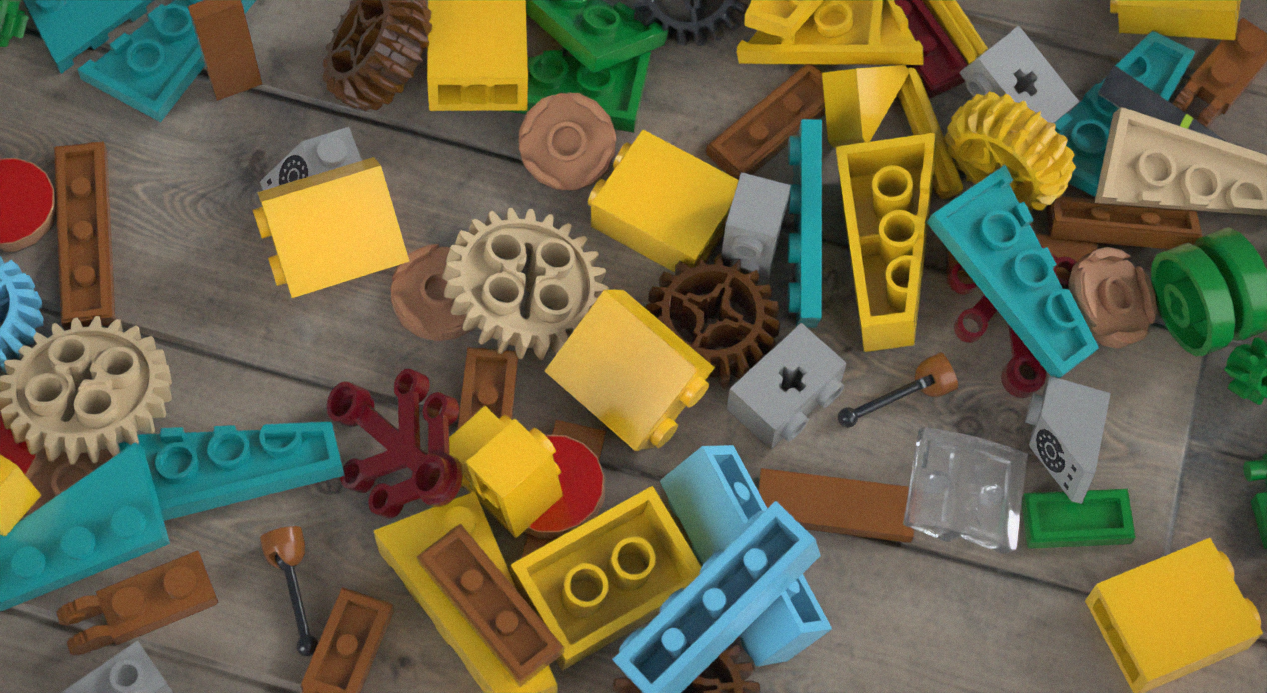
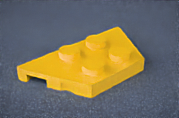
(841, 34)

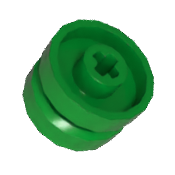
(1211, 291)

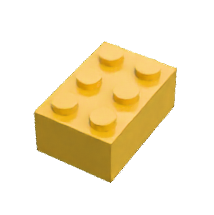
(606, 575)

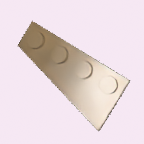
(1179, 169)

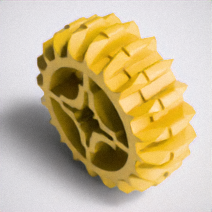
(1001, 132)

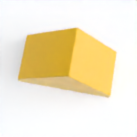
(858, 101)

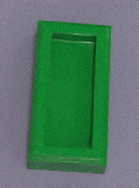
(1056, 521)

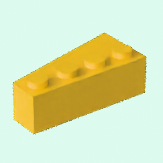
(886, 211)
(409, 537)

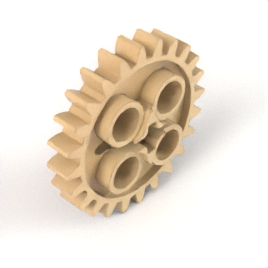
(479, 276)
(84, 390)

